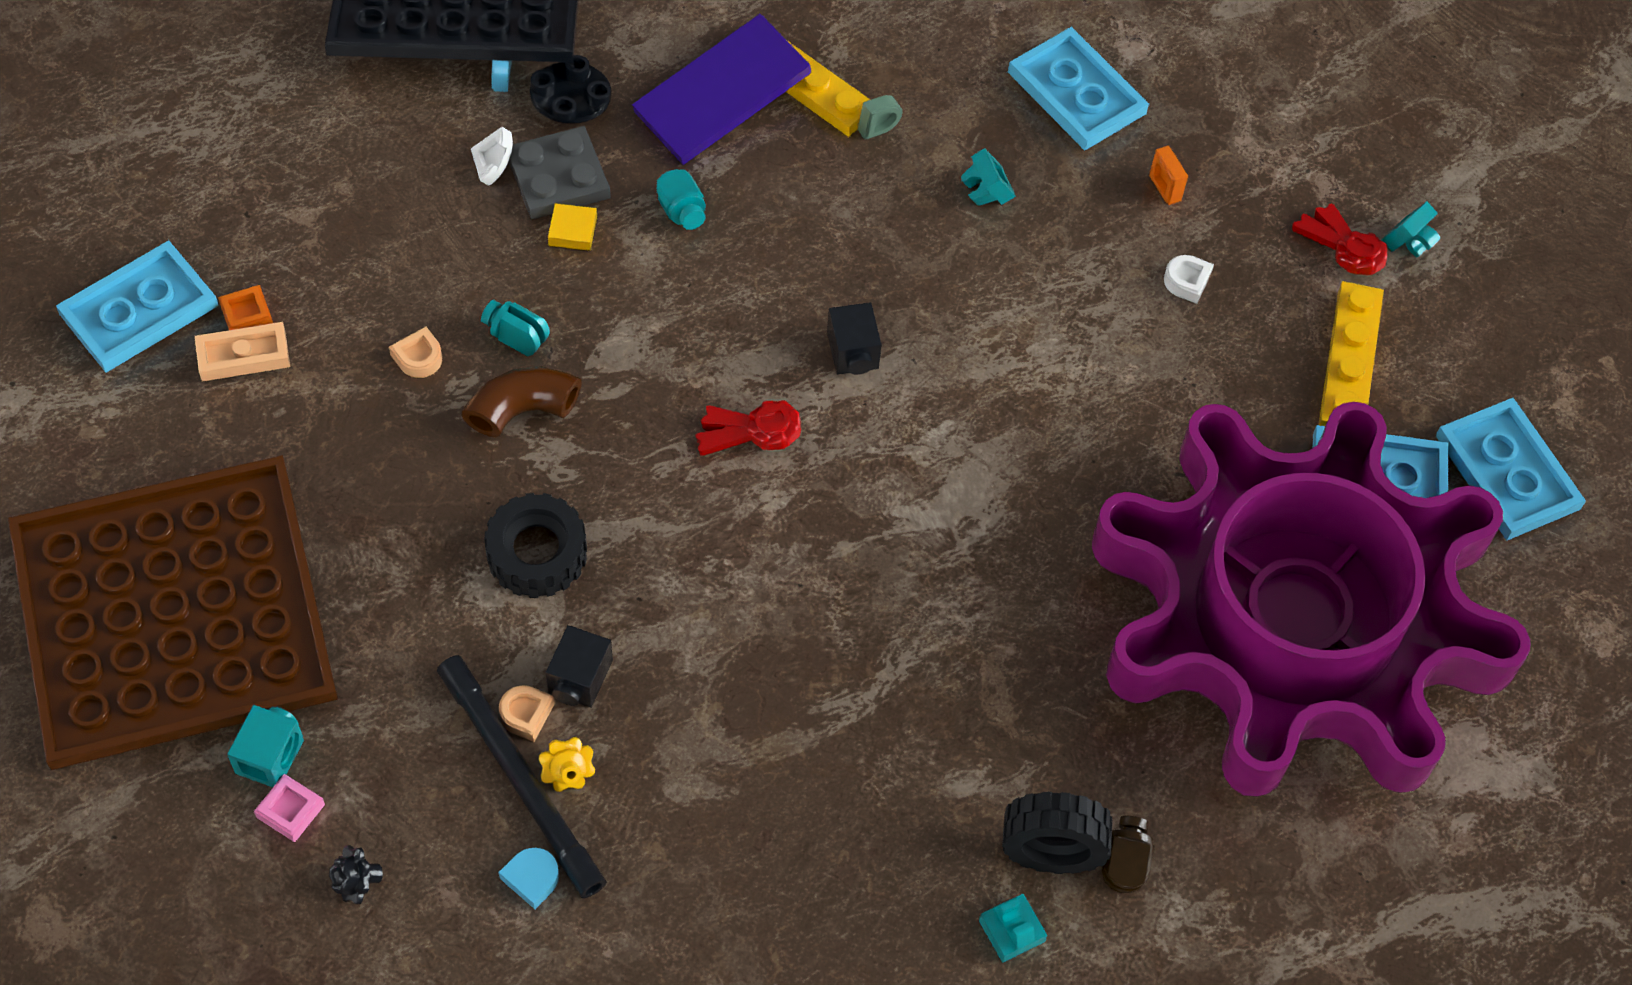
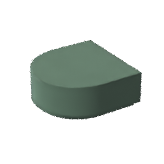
(879, 116)

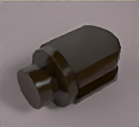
(1130, 856)

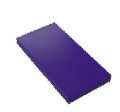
(721, 88)

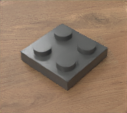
(558, 171)

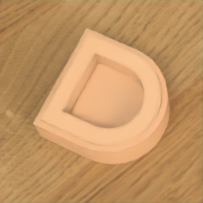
(417, 354)
(525, 711)

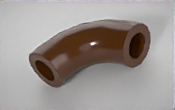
(520, 392)

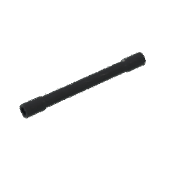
(572, 855)

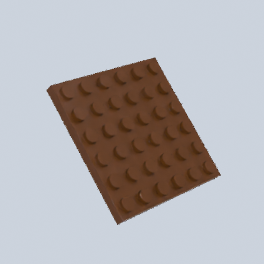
(168, 611)

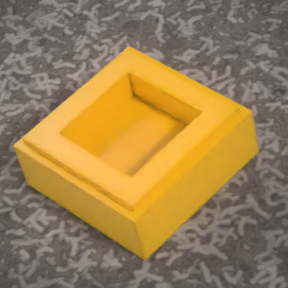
(572, 227)

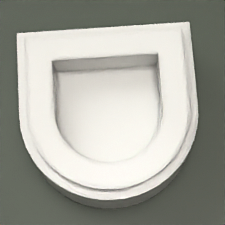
(1187, 277)

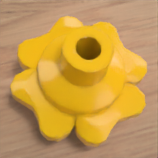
(566, 764)

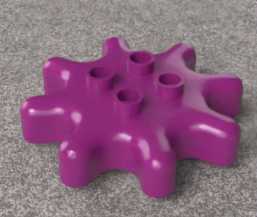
(1307, 598)

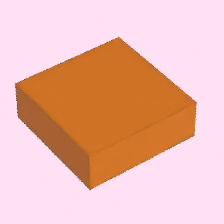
(1168, 175)
(245, 308)

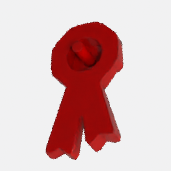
(1353, 250)
(768, 426)

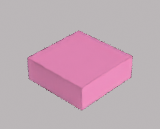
(289, 807)

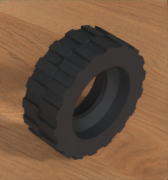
(531, 512)
(1057, 832)

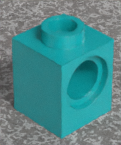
(266, 745)

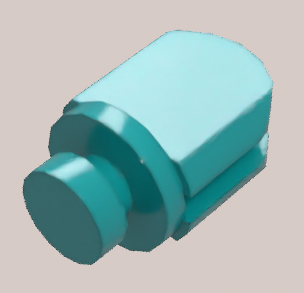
(681, 198)
(515, 326)

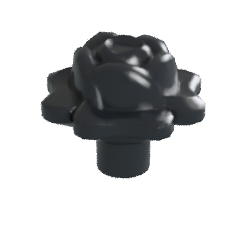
(353, 874)

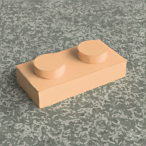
(242, 351)

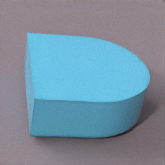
(500, 75)
(531, 875)

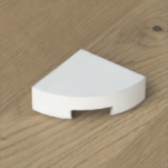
(493, 155)

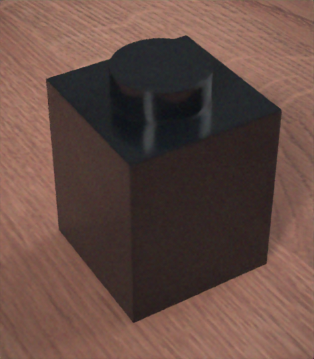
(854, 338)
(579, 667)

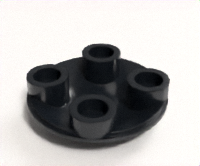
(570, 91)

